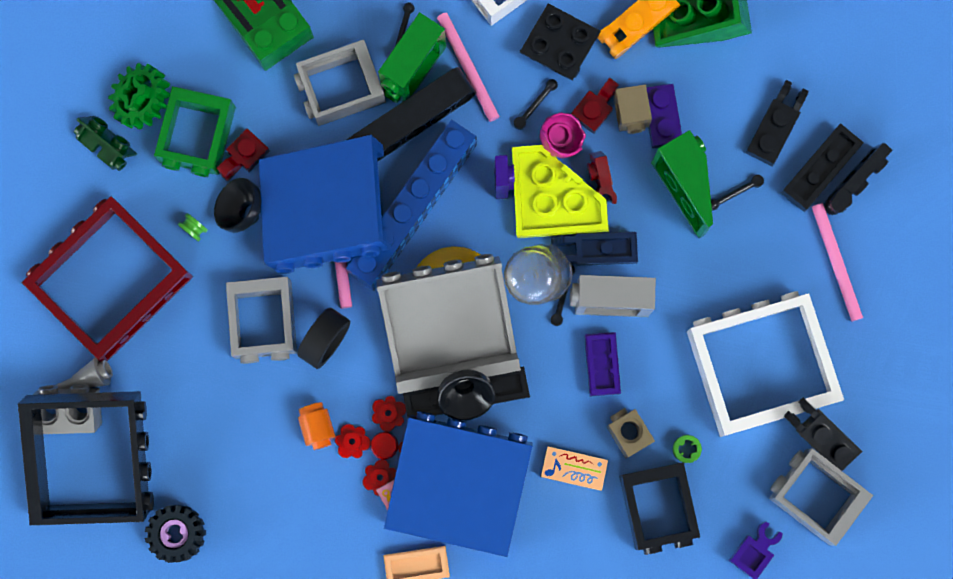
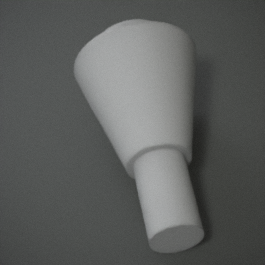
(94, 374)

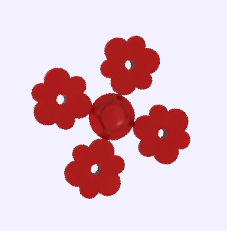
(383, 445)

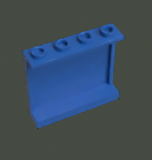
(321, 205)
(458, 484)

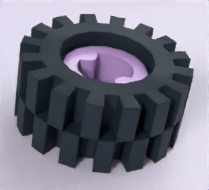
(190, 528)

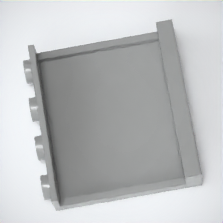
(447, 322)

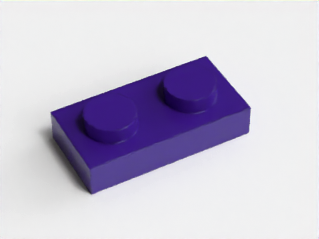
(665, 116)
(503, 177)

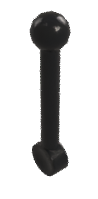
(408, 9)
(520, 122)
(757, 181)
(557, 319)

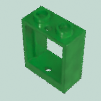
(412, 58)
(200, 102)

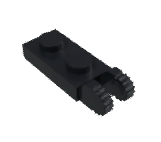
(776, 126)
(856, 180)
(824, 436)

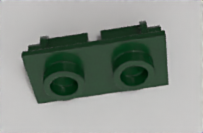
(94, 132)

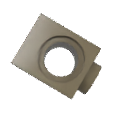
(632, 109)
(643, 436)

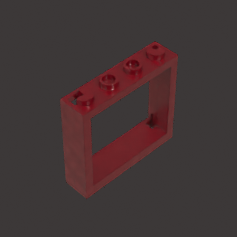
(140, 313)

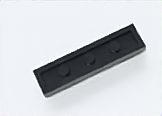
(507, 388)

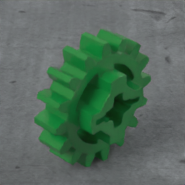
(139, 96)

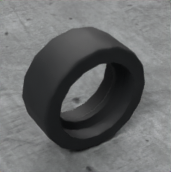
(323, 338)

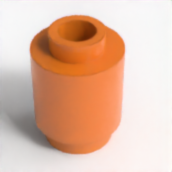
(316, 426)

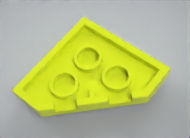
(553, 197)

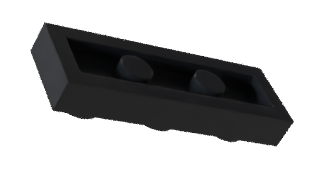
(822, 167)

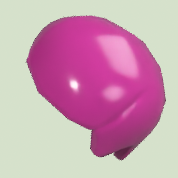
(562, 135)

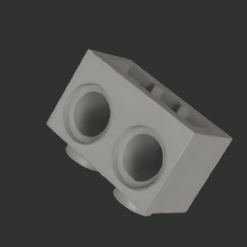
(70, 419)

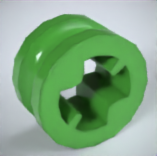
(192, 227)
(692, 456)

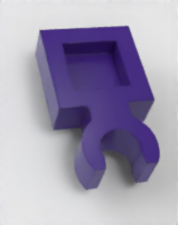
(753, 554)

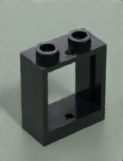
(680, 539)

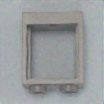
(333, 59)
(259, 288)
(613, 296)
(845, 516)

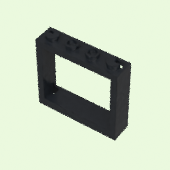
(35, 468)

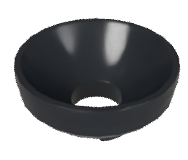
(232, 203)
(469, 402)

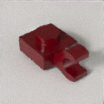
(594, 109)
(244, 153)
(600, 172)

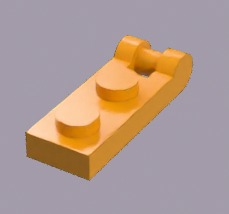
(635, 23)

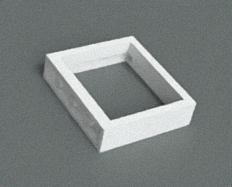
(760, 310)

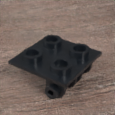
(560, 42)

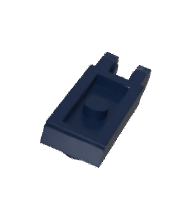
(600, 248)

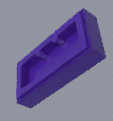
(602, 364)

